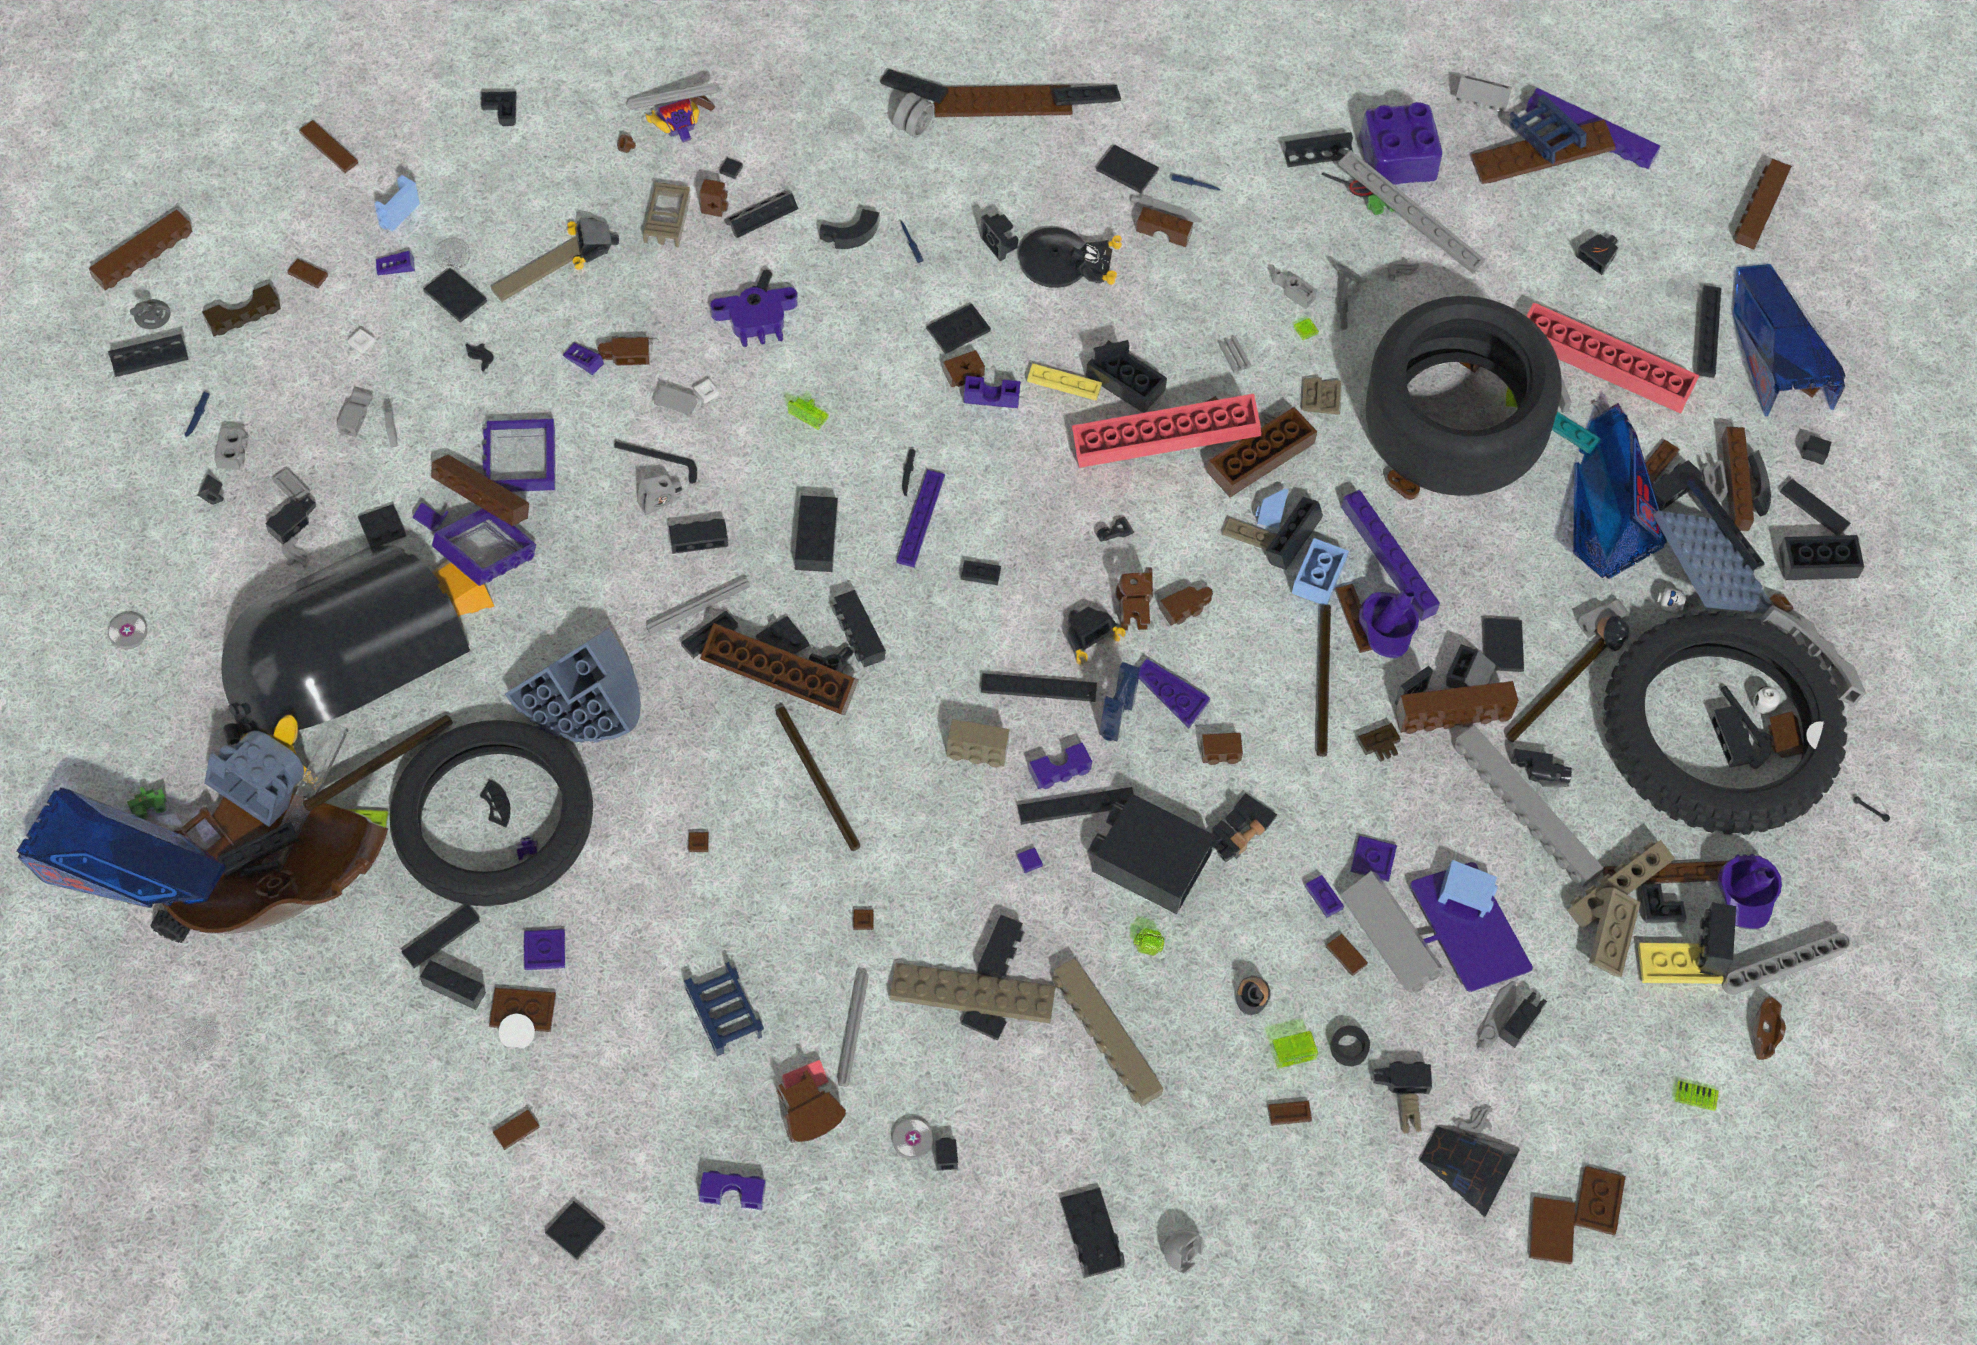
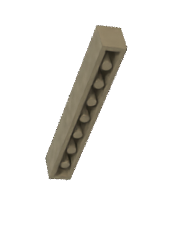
(1108, 1033)

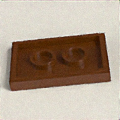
(533, 1004)
(1599, 1200)
(1552, 1230)

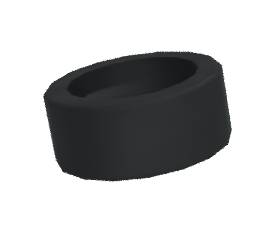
(1343, 1058)

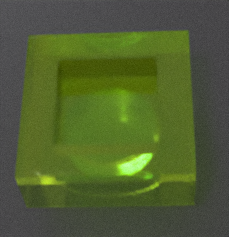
(1306, 329)

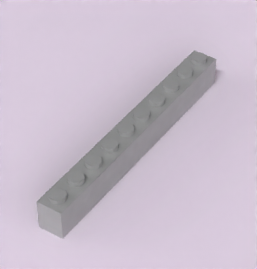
(1528, 806)

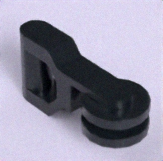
(1105, 534)

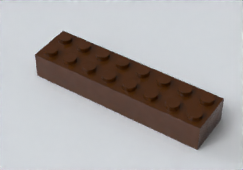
(779, 669)

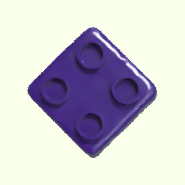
(1402, 143)

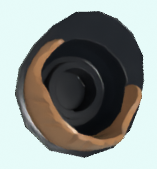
(1613, 631)
(1253, 995)

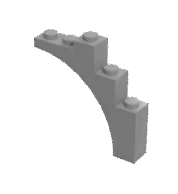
(1804, 632)

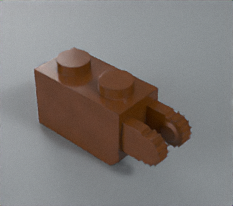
(626, 351)
(1185, 604)

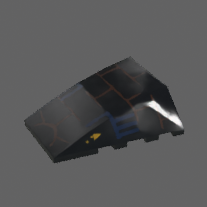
(1469, 1165)

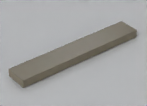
(536, 270)

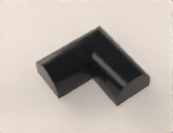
(503, 102)
(1656, 909)

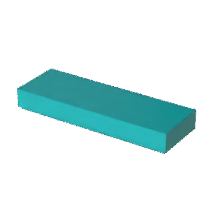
(1575, 433)

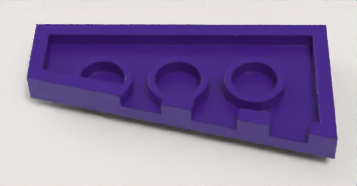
(1174, 693)

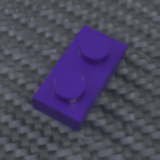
(1324, 896)

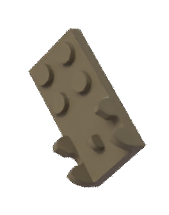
(1614, 930)

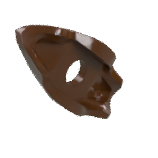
(1771, 1014)

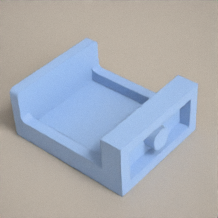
(399, 206)
(1468, 887)

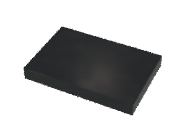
(1127, 169)
(958, 328)
(1504, 644)

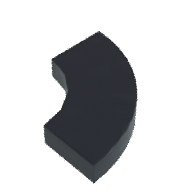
(500, 801)

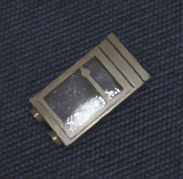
(667, 213)

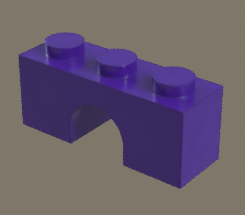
(979, 393)
(1046, 773)
(716, 1184)

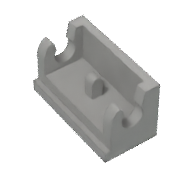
(676, 400)
(1715, 480)

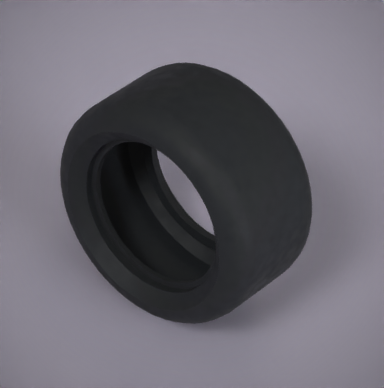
(1473, 333)

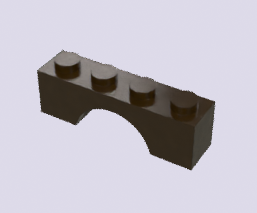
(222, 320)

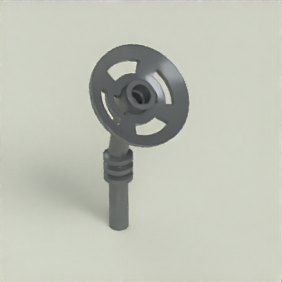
(1342, 303)
(151, 313)

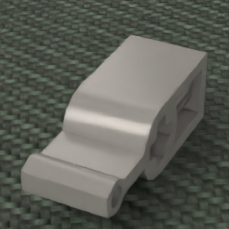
(1295, 289)
(354, 413)
(1590, 620)

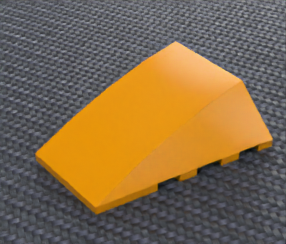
(461, 590)

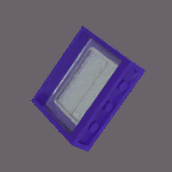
(520, 454)
(483, 546)

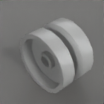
(913, 115)

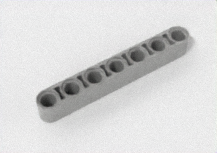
(1792, 957)

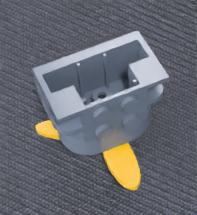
(259, 771)

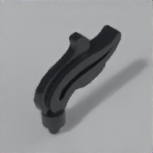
(480, 354)

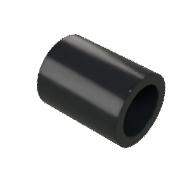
(231, 733)

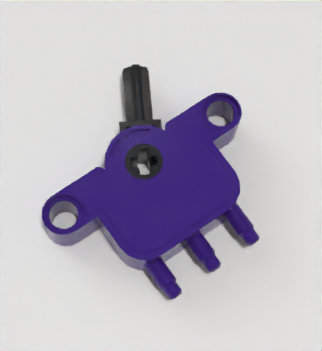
(756, 310)

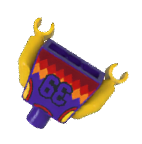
(676, 118)

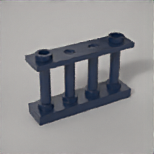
(1554, 116)
(1122, 700)
(710, 1024)

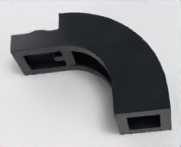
(855, 235)

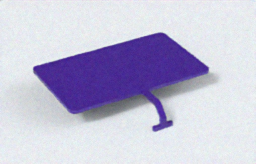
(1479, 948)

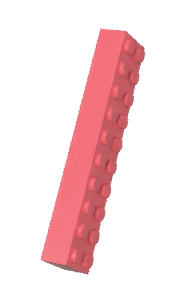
(1615, 360)
(1166, 430)

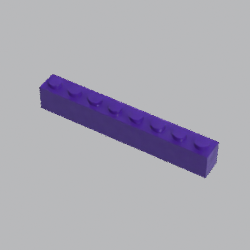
(1628, 144)
(1389, 553)

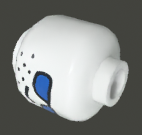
(1672, 600)

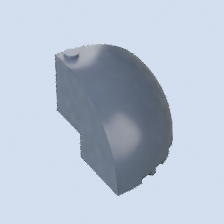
(584, 693)

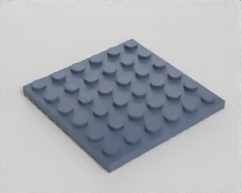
(1712, 563)

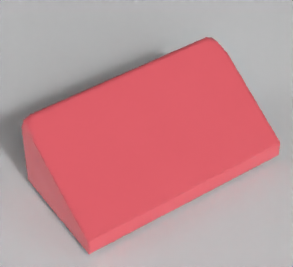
(815, 1070)

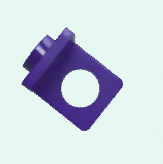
(429, 517)
(527, 847)

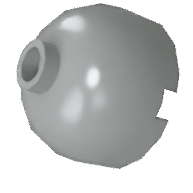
(1182, 1247)

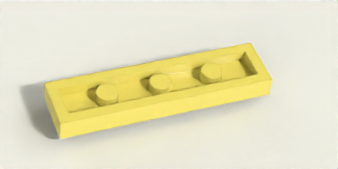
(1064, 382)

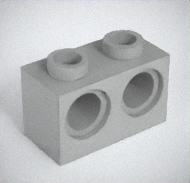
(227, 448)

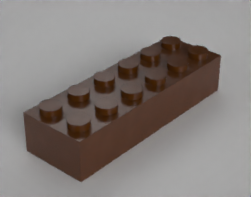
(1259, 455)
(1456, 707)

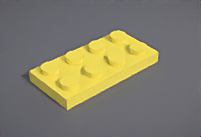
(1672, 964)

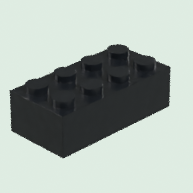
(1129, 380)
(816, 533)
(1821, 557)

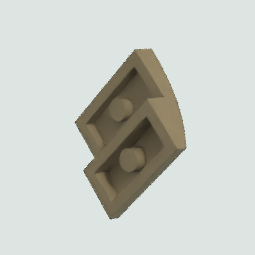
(1321, 396)

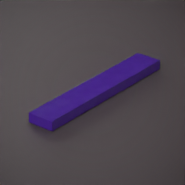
(920, 518)

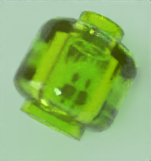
(1149, 941)

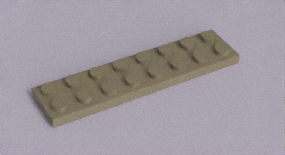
(972, 993)

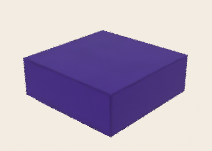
(1029, 860)

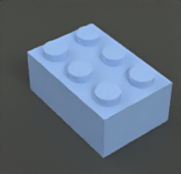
(1320, 572)

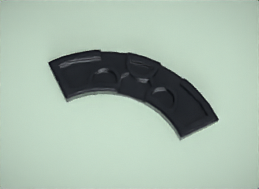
(1763, 493)

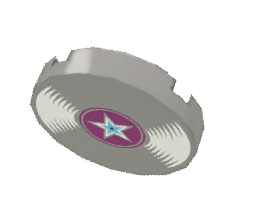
(127, 631)
(912, 1139)

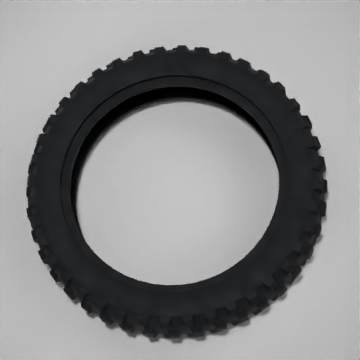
(1693, 799)

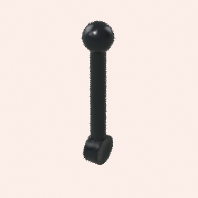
(1885, 817)

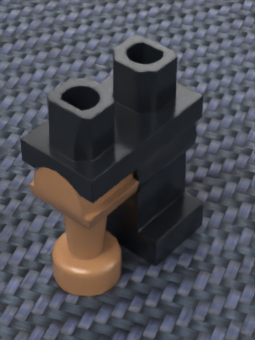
(1229, 833)

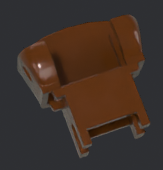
(1135, 598)
(809, 1111)

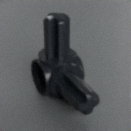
(833, 661)

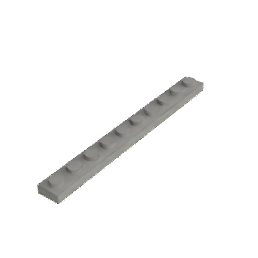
(1411, 212)

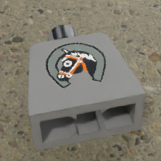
(657, 493)

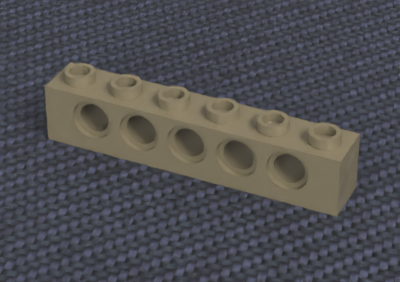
(1660, 858)

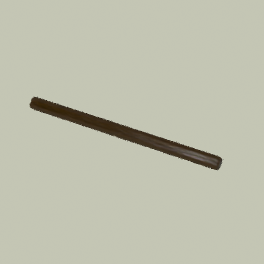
(1323, 680)
(1556, 690)
(377, 763)
(818, 779)

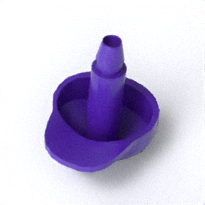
(1389, 622)
(1752, 887)

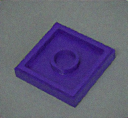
(1373, 856)
(544, 949)

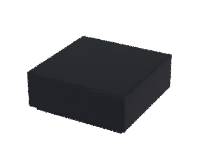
(731, 168)

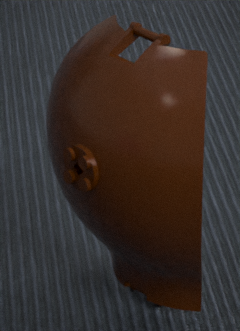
(326, 859)

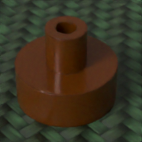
(625, 143)

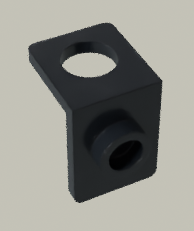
(210, 490)

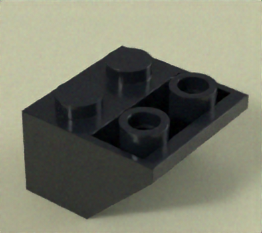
(1469, 668)

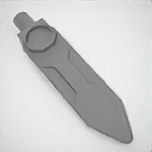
(1164, 207)
(1497, 1016)

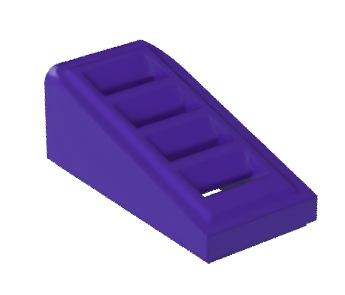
(402, 268)
(591, 365)

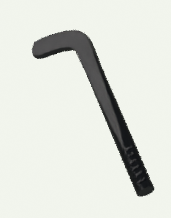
(663, 456)
(1766, 748)

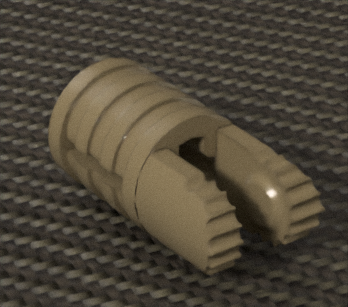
(1410, 1110)

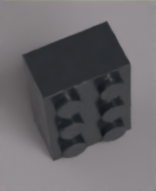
(1717, 939)

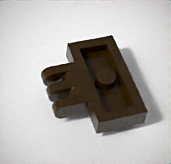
(1380, 741)

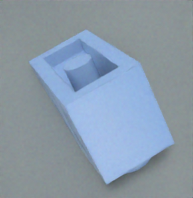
(1272, 509)

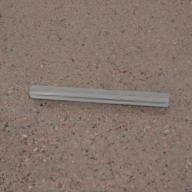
(671, 96)
(698, 605)
(853, 1029)

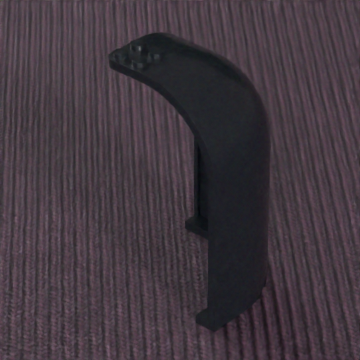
(338, 640)

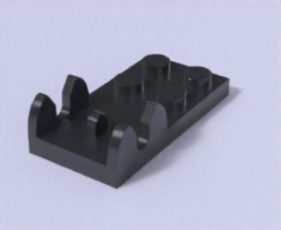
(1092, 1233)

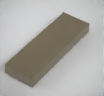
(1248, 533)

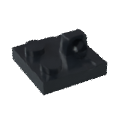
(784, 636)

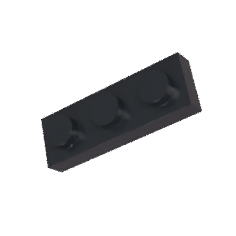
(696, 642)

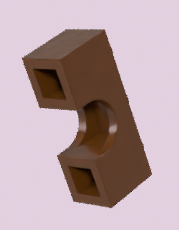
(1177, 229)

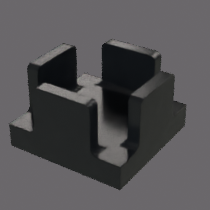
(992, 235)

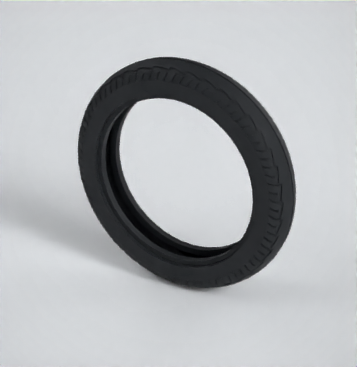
(507, 884)

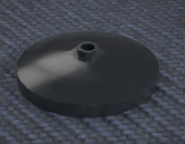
(1047, 259)

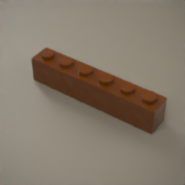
(1763, 203)
(140, 250)
(1738, 477)
(480, 490)

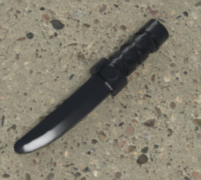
(908, 467)

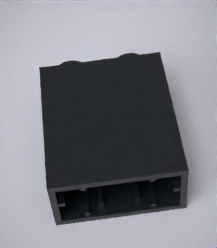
(1151, 852)

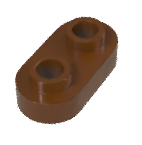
(1402, 486)

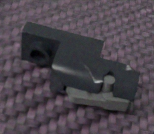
(1542, 768)

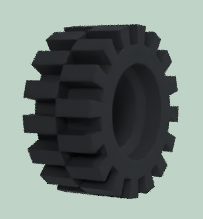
(169, 927)

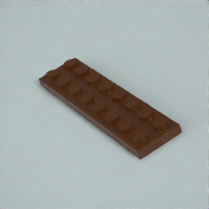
(1000, 101)
(1523, 158)

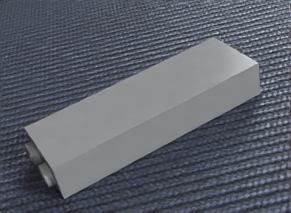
(1392, 932)

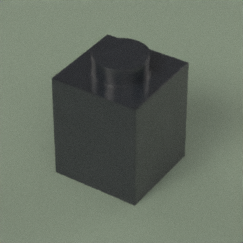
(1816, 449)
(946, 1154)

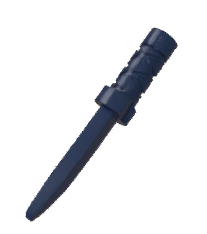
(1190, 181)
(913, 245)
(199, 410)

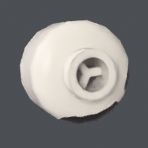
(1766, 700)

